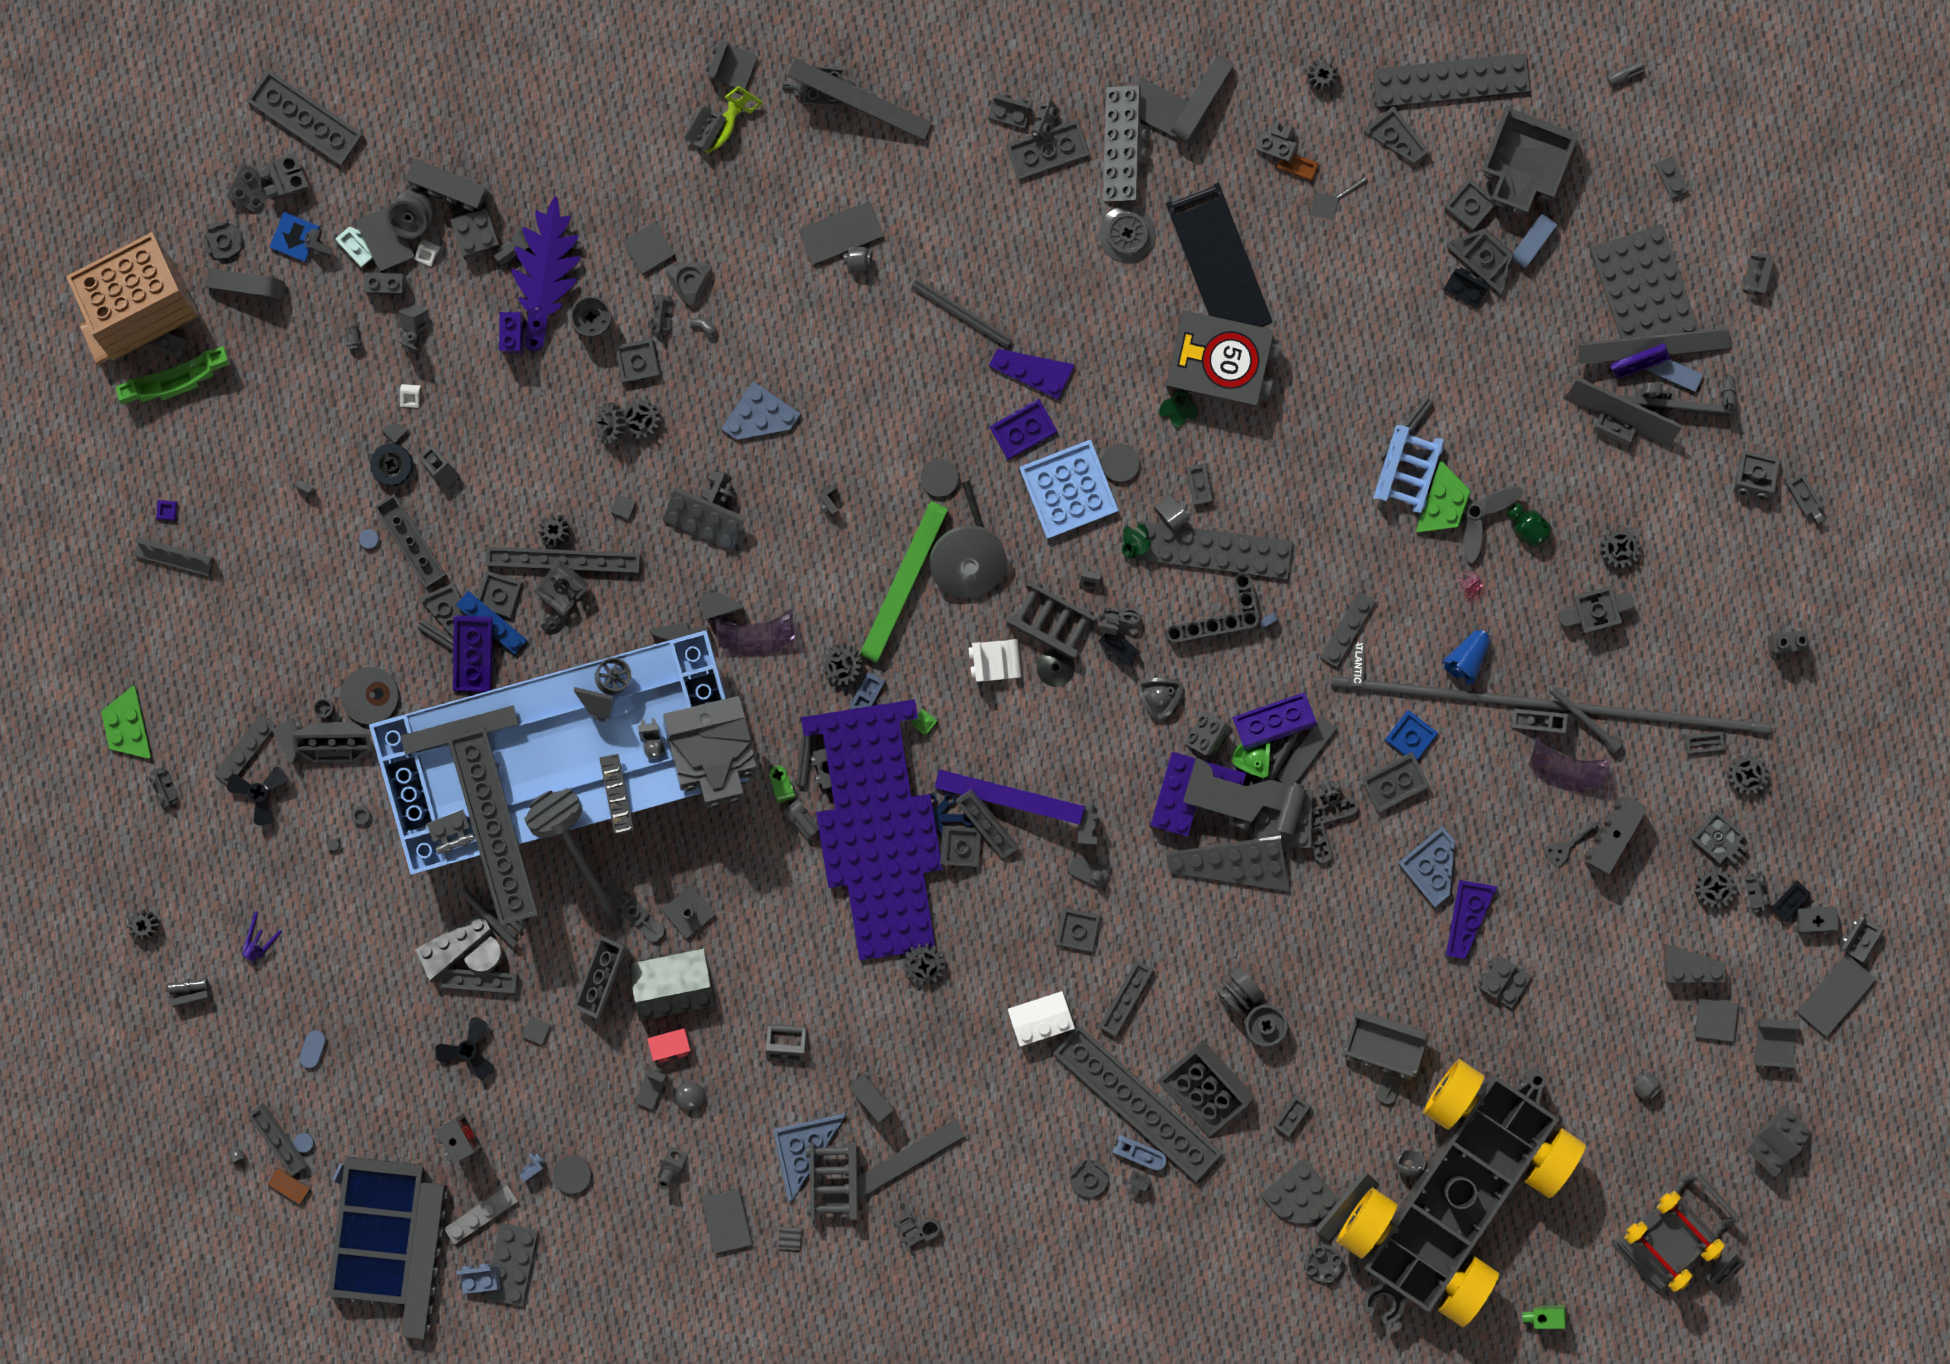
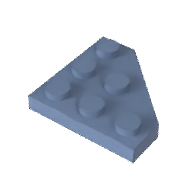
(759, 415)
(1431, 865)

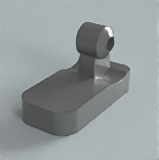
(1088, 872)

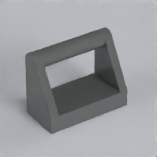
(785, 1052)

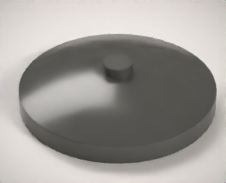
(968, 561)

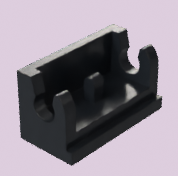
(1119, 647)

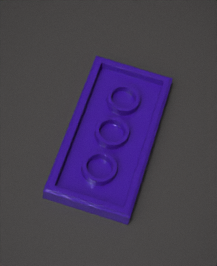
(472, 653)
(1274, 721)

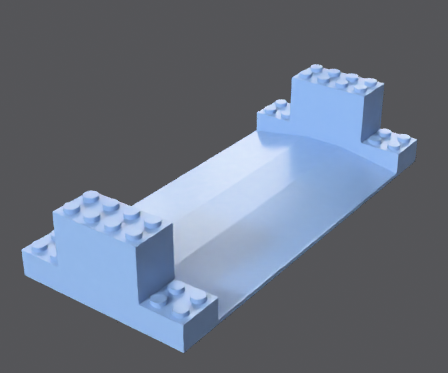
(551, 746)

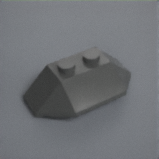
(332, 742)

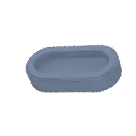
(312, 1049)

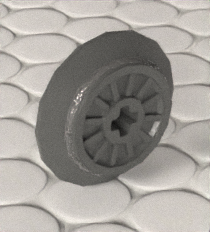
(1121, 247)

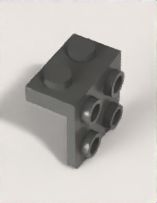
(731, 65)

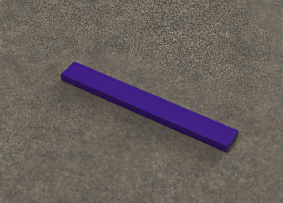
(1011, 797)

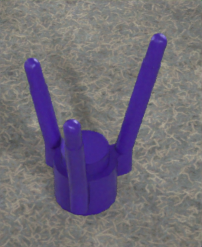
(251, 950)

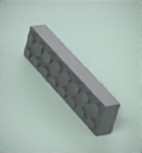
(410, 541)

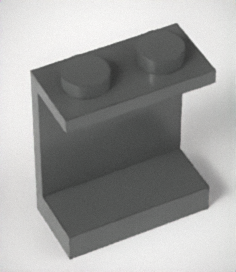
(1775, 1043)

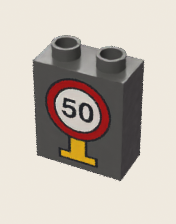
(1222, 358)

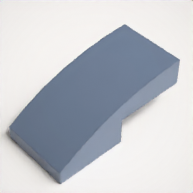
(868, 691)

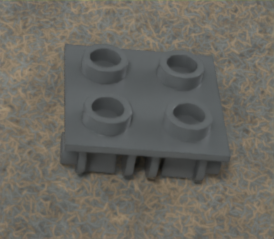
(248, 189)

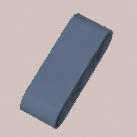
(1533, 240)

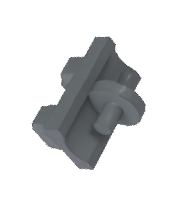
(720, 490)

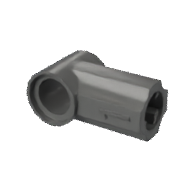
(506, 251)
(799, 815)

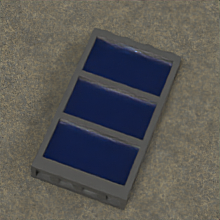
(374, 1231)

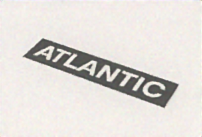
(1358, 664)

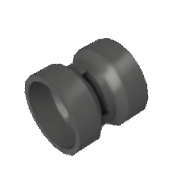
(322, 710)

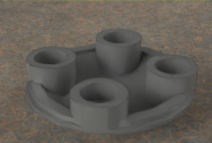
(1324, 1263)

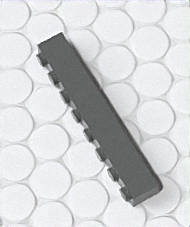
(423, 1260)

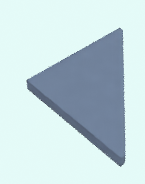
(792, 1144)

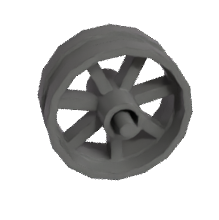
(613, 676)

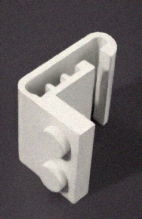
(995, 660)

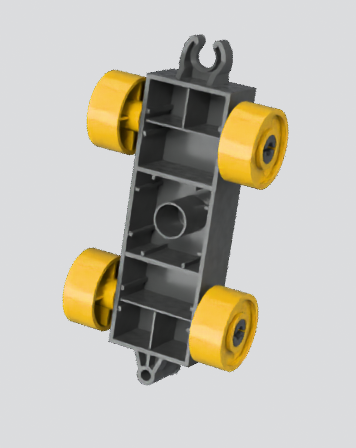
(1458, 1194)

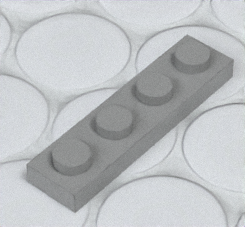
(481, 1214)

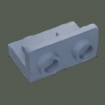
(480, 1279)

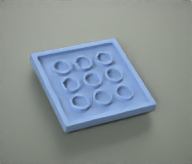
(1068, 489)

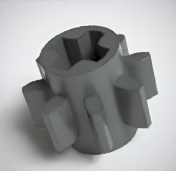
(1329, 791)

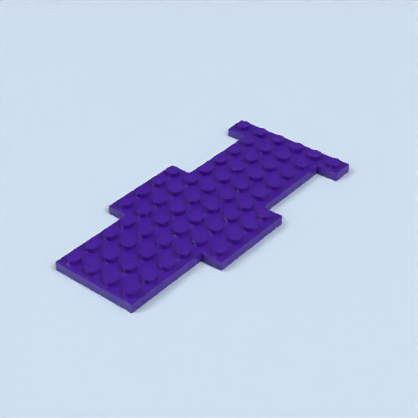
(878, 833)

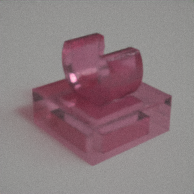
(1471, 584)

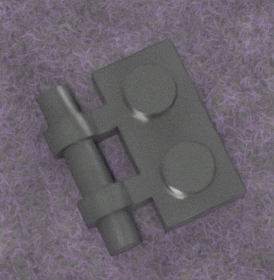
(448, 826)

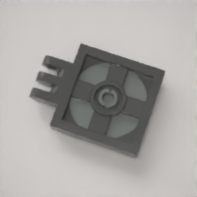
(1720, 838)

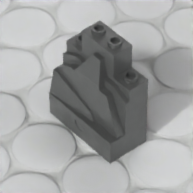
(1526, 159)
(711, 749)

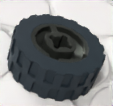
(391, 464)

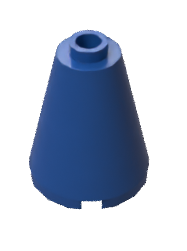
(1468, 657)

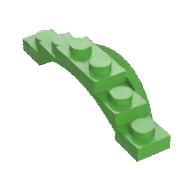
(173, 380)

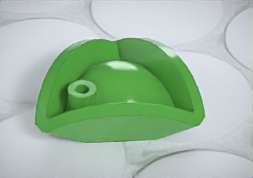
(1253, 760)

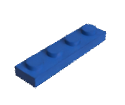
(501, 629)

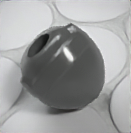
(653, 748)

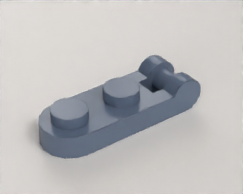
(1140, 1153)

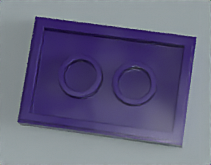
(1023, 429)

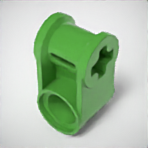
(782, 788)

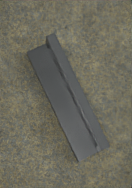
(173, 556)

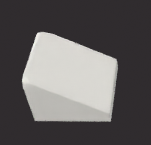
(426, 252)
(410, 396)

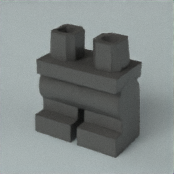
(284, 176)
(1788, 642)
(1088, 824)

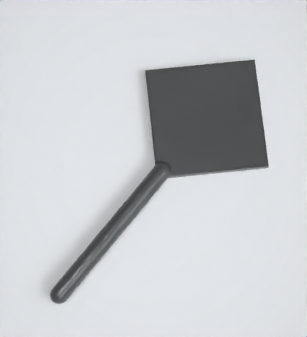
(1325, 205)

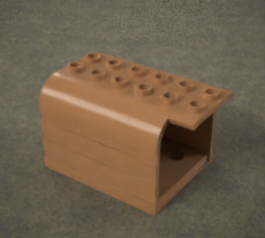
(130, 298)

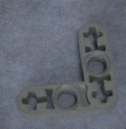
(1318, 825)

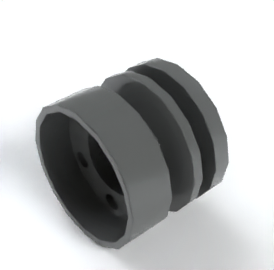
(582, 309)
(1239, 991)

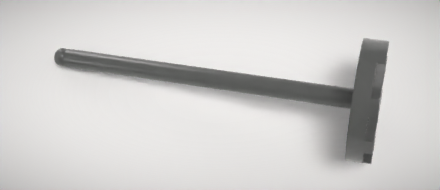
(554, 815)

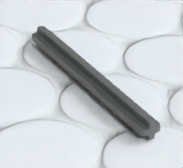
(961, 312)

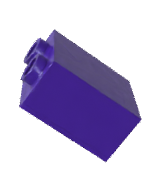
(511, 332)

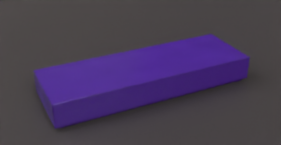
(1640, 361)

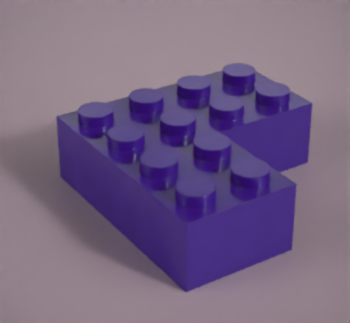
(1170, 810)

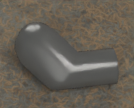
(705, 324)

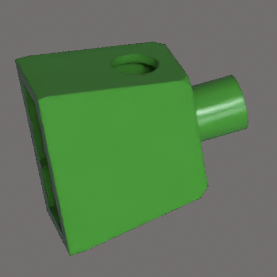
(1555, 1317)

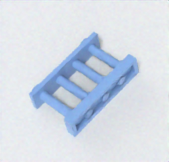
(1391, 472)

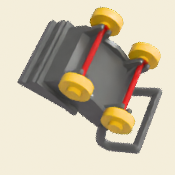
(1673, 1238)

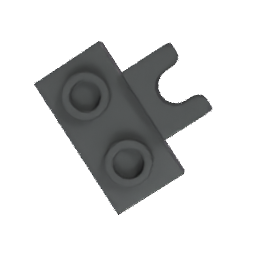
(1278, 143)

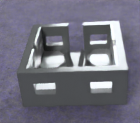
(561, 598)

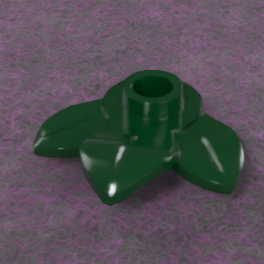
(1178, 411)
(1135, 540)

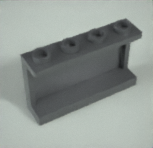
(1386, 1044)

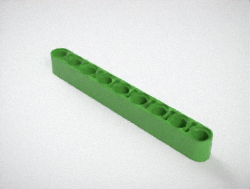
(903, 581)

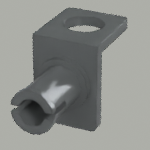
(670, 1168)

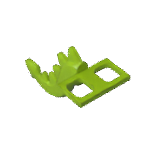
(734, 109)

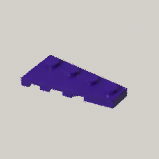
(1038, 372)
(1468, 912)

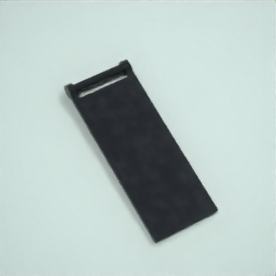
(1219, 259)

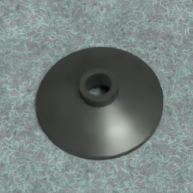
(1051, 677)

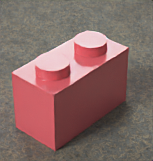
(669, 1044)

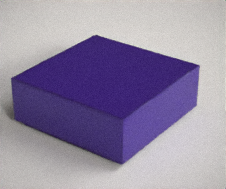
(166, 510)

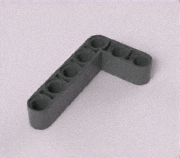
(1221, 620)

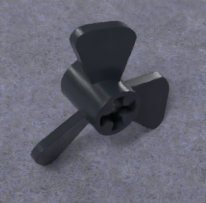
(262, 812)
(480, 1065)

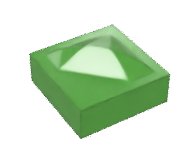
(924, 722)

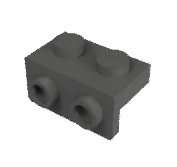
(704, 128)
(1862, 939)

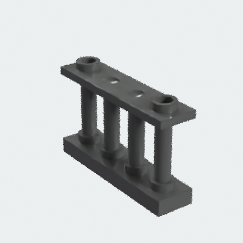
(1050, 639)
(849, 1189)

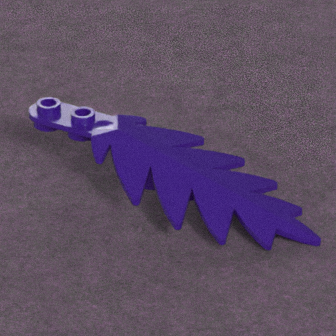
(544, 270)

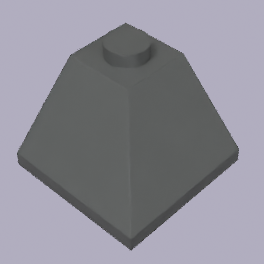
(596, 703)

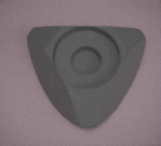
(689, 280)
(1160, 696)

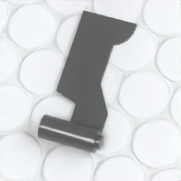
(1244, 801)

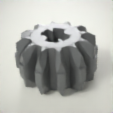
(1325, 69)
(555, 523)
(137, 928)

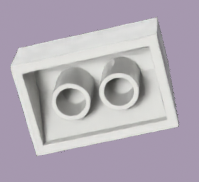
(1041, 1018)

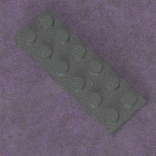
(304, 117)

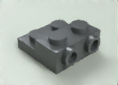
(1756, 475)
(1504, 981)

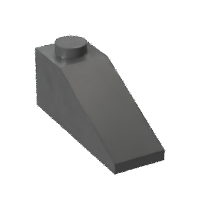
(1544, 721)

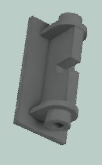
(1048, 115)
(659, 323)
(410, 342)
(159, 781)
(1757, 884)

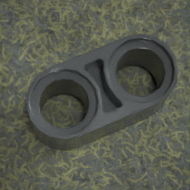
(1172, 512)

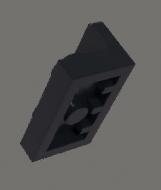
(1466, 287)

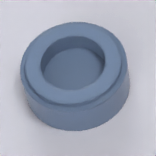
(368, 538)
(1268, 620)
(303, 1142)

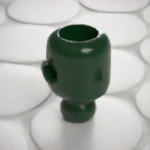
(1530, 525)

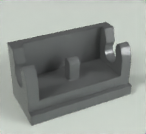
(1758, 273)

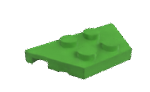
(1445, 501)
(125, 725)

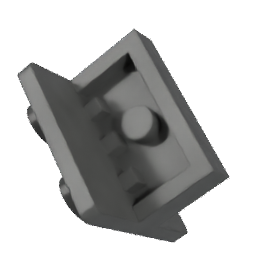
(1207, 734)

